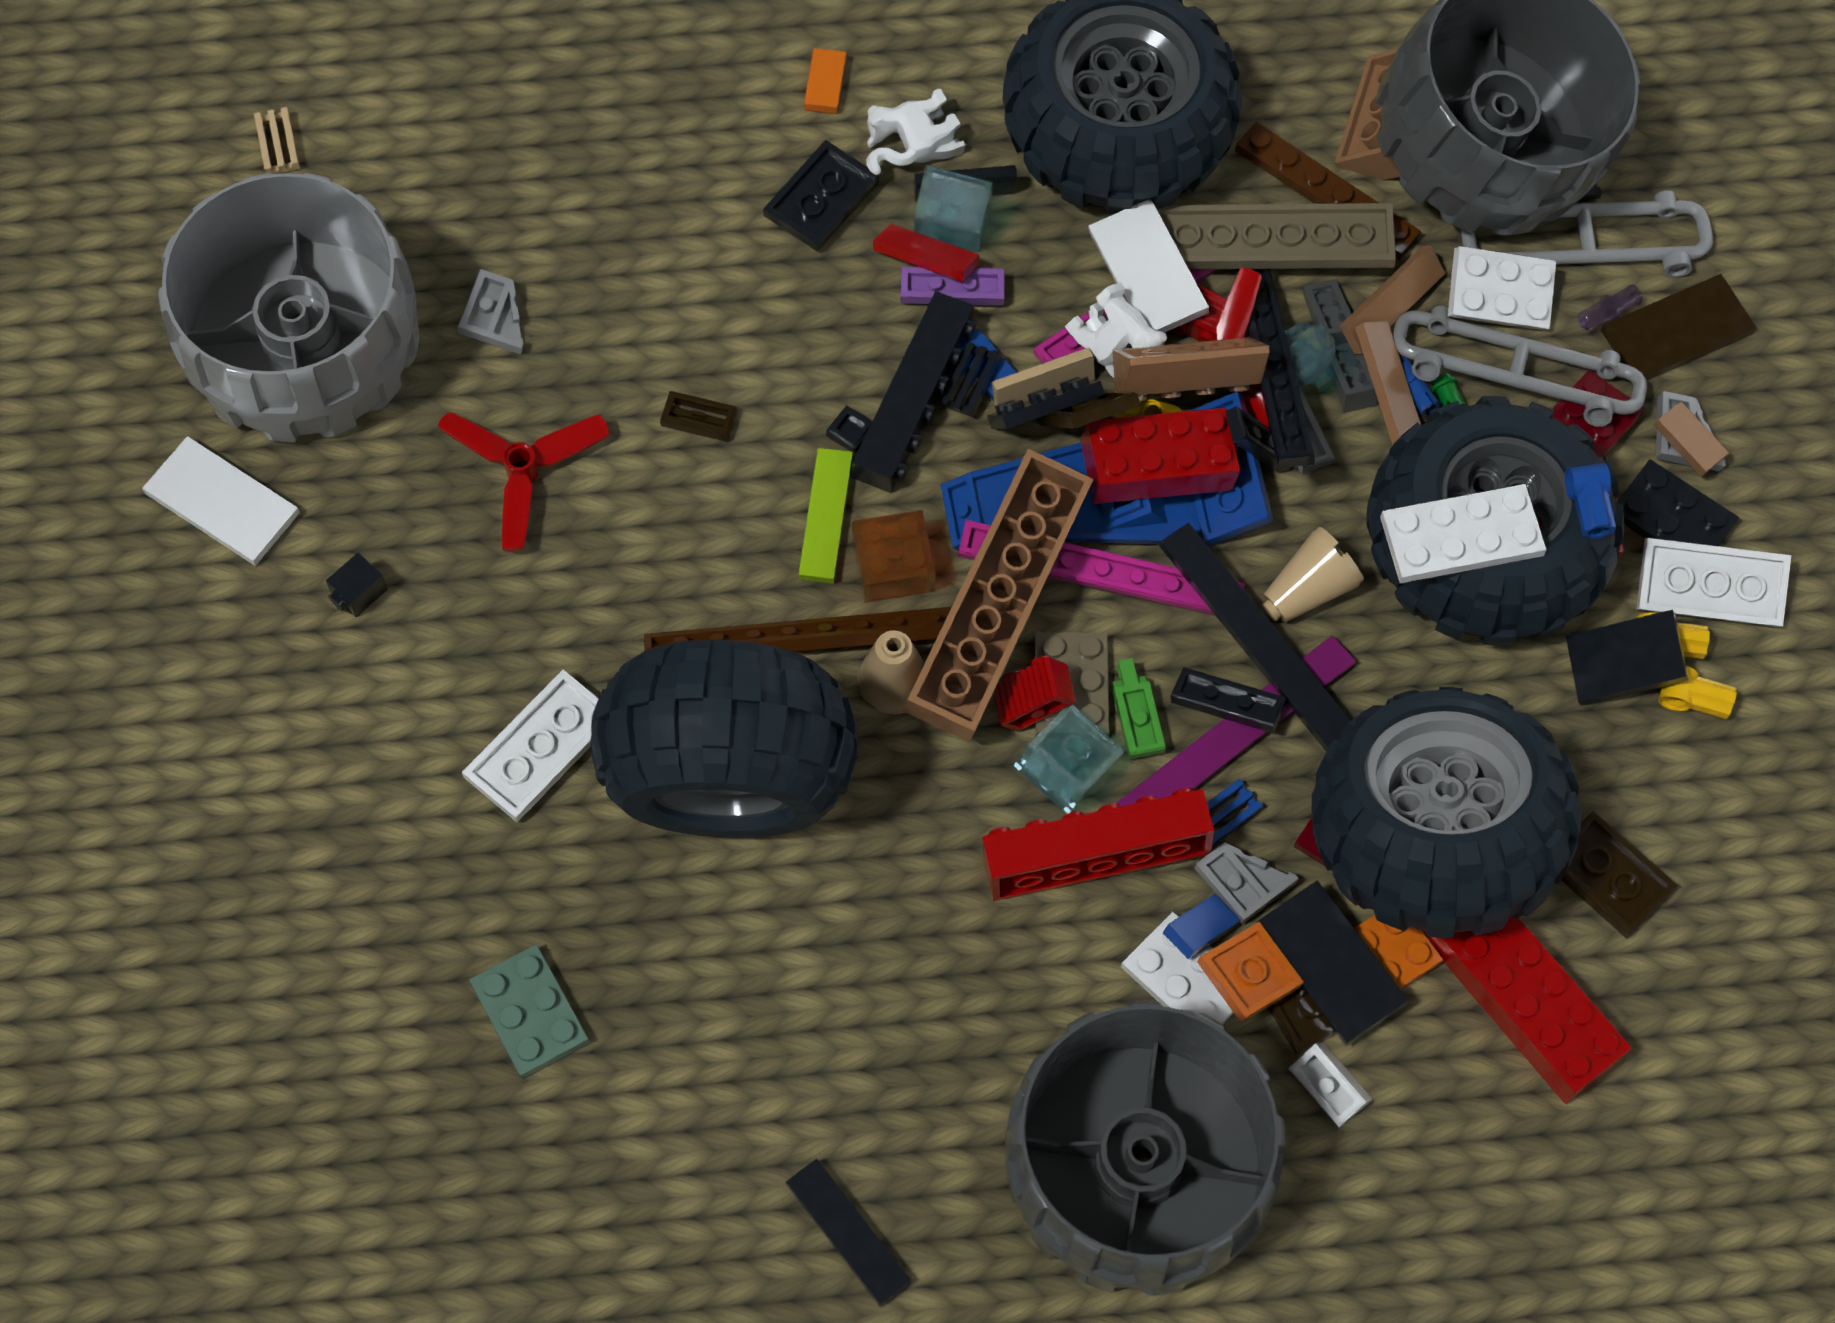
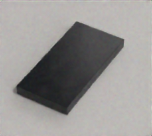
(1333, 963)

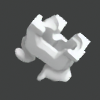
(918, 133)
(1120, 331)

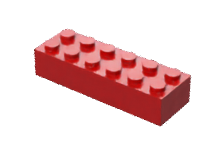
(1097, 843)
(1535, 1005)

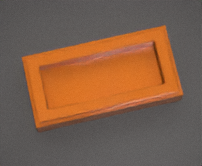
(825, 81)

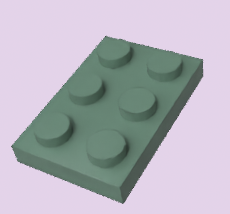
(529, 1011)

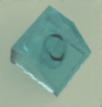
(953, 208)
(1068, 758)

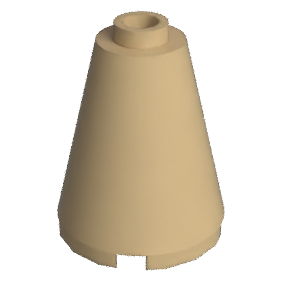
(1311, 578)
(889, 672)

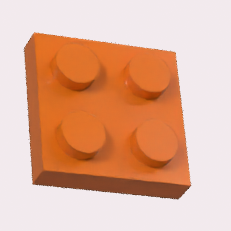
(1402, 953)
(1250, 972)

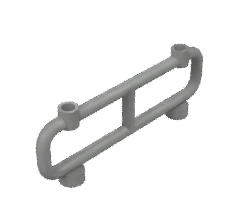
(1675, 259)
(1598, 408)

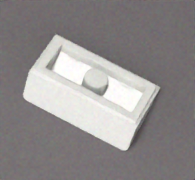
(1330, 1083)

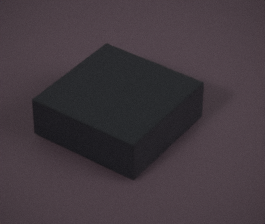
(849, 429)

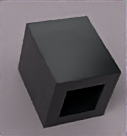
(356, 585)

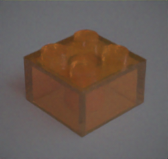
(893, 556)

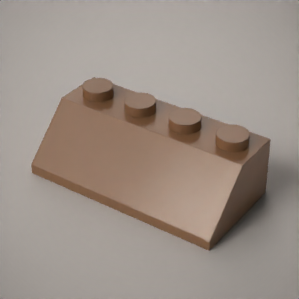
(1359, 144)
(1190, 367)

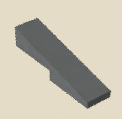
(1349, 369)

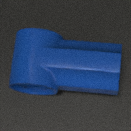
(1591, 490)

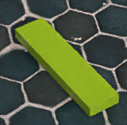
(825, 516)

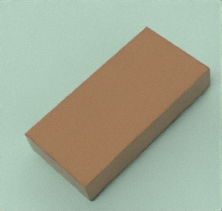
(1691, 438)

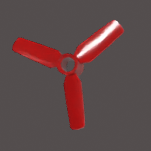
(1234, 324)
(543, 453)

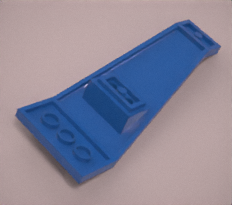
(1141, 521)

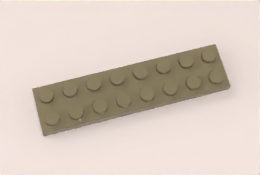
(1283, 235)

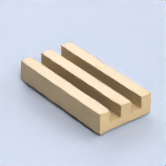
(272, 119)

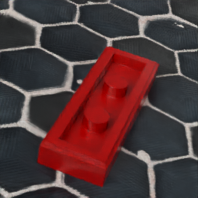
(926, 252)

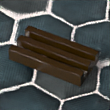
(722, 433)

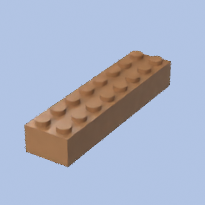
(998, 595)

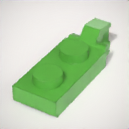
(1137, 712)

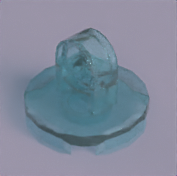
(1311, 354)

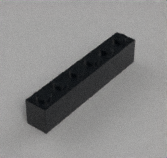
(913, 393)

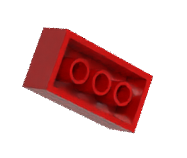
(1159, 455)

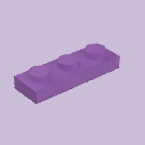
(981, 287)

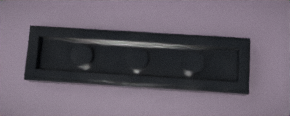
(848, 1232)

